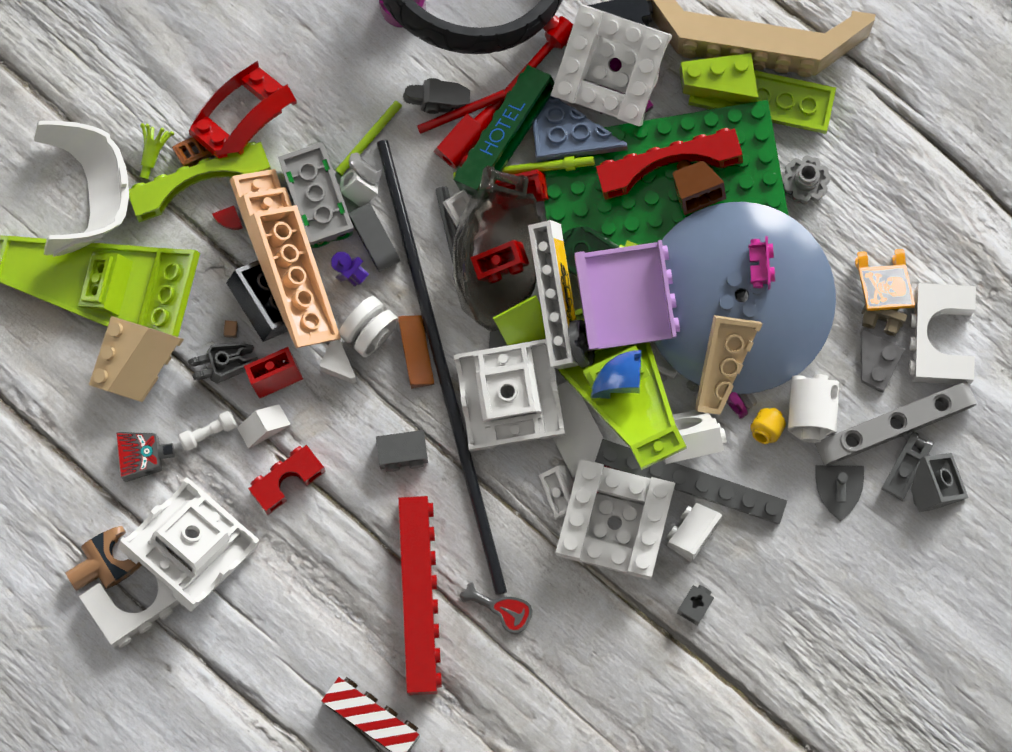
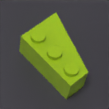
(720, 78)

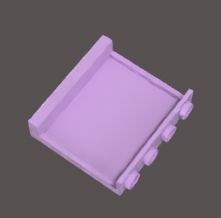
(626, 295)

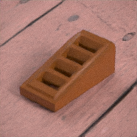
(195, 158)

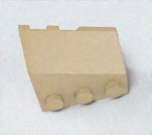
(131, 358)

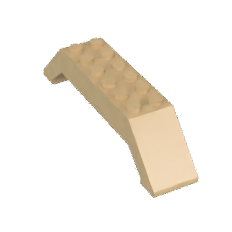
(769, 45)

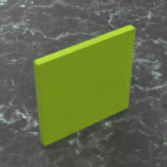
(522, 322)

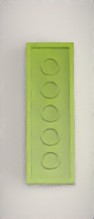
(790, 101)

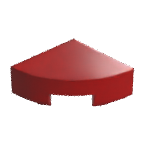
(228, 218)

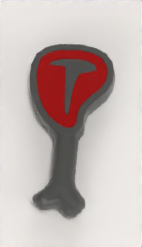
(512, 611)

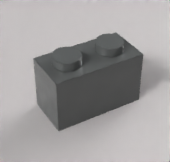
(402, 450)

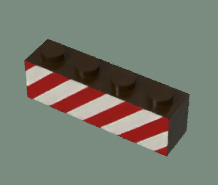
(370, 717)

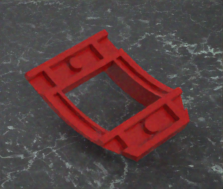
(273, 99)

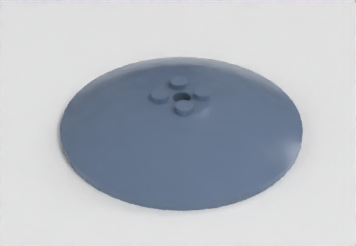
(713, 261)

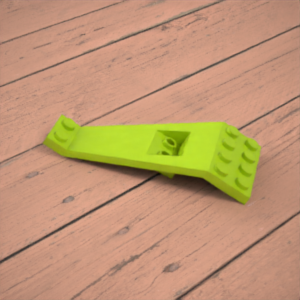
(104, 280)
(638, 418)

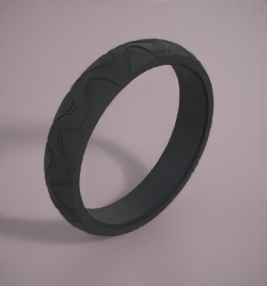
(470, 39)

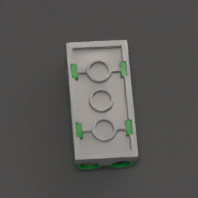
(316, 195)

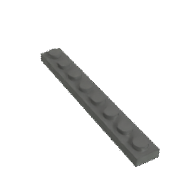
(696, 483)

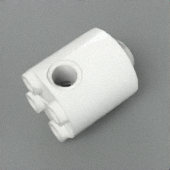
(813, 407)

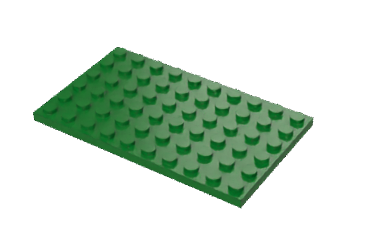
(652, 203)

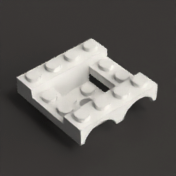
(590, 48)
(536, 390)
(585, 527)
(212, 555)

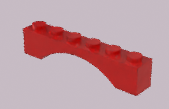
(716, 150)

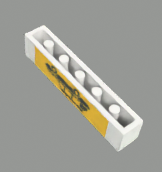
(553, 290)

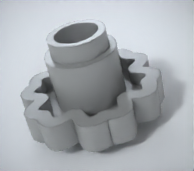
(806, 179)

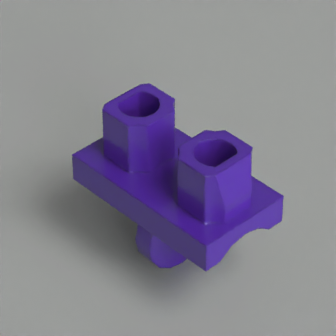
(348, 268)

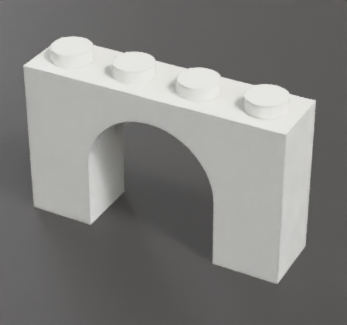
(927, 362)
(700, 435)
(121, 625)

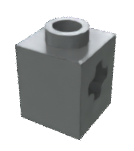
(690, 613)

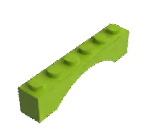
(153, 197)

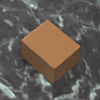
(230, 329)

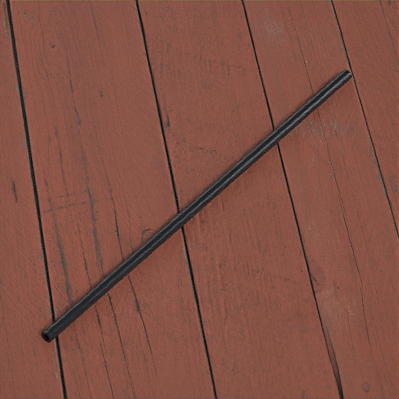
(442, 368)

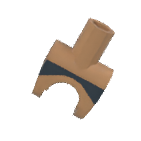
(101, 562)

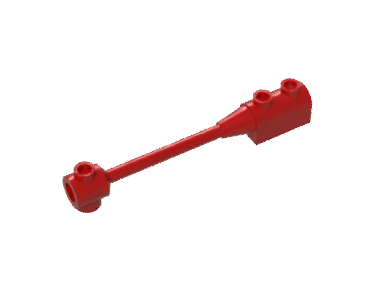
(467, 132)

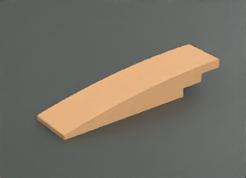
(285, 257)

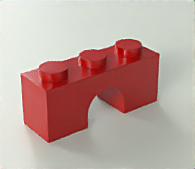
(300, 464)

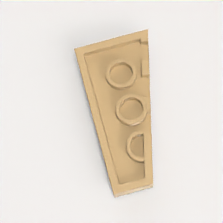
(725, 353)

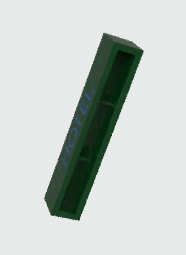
(507, 128)

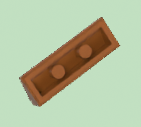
(416, 351)

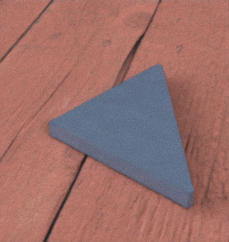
(566, 132)

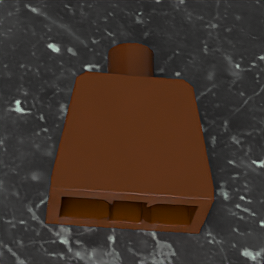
(697, 186)

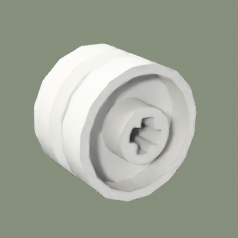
(368, 326)

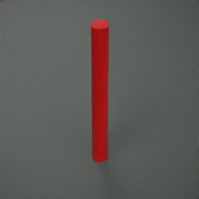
(462, 111)

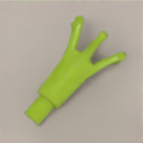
(152, 148)

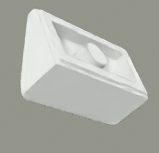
(558, 489)

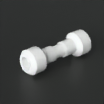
(224, 422)

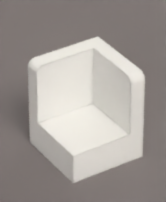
(357, 188)

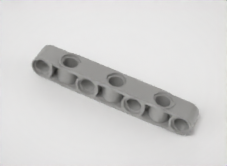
(879, 430)

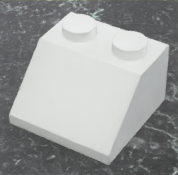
(694, 531)

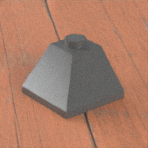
(937, 483)

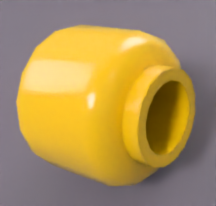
(768, 425)

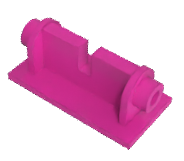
(761, 253)

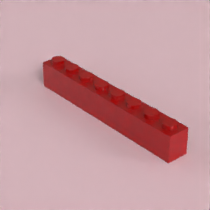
(418, 595)

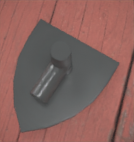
(839, 487)

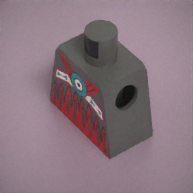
(141, 454)

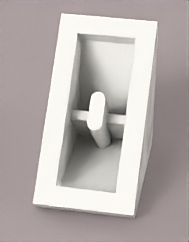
(336, 362)
(263, 425)

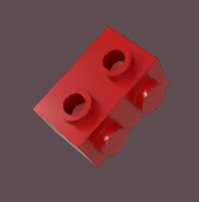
(500, 261)
(273, 372)

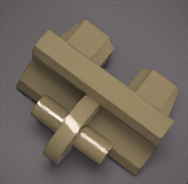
(892, 317)

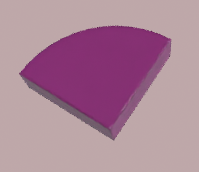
(737, 405)

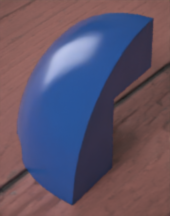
(619, 376)

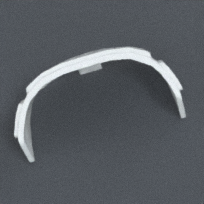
(105, 180)

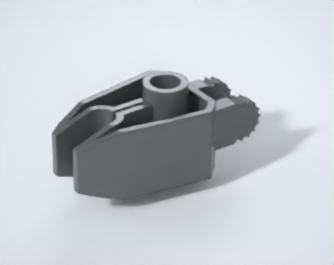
(437, 96)
(223, 361)

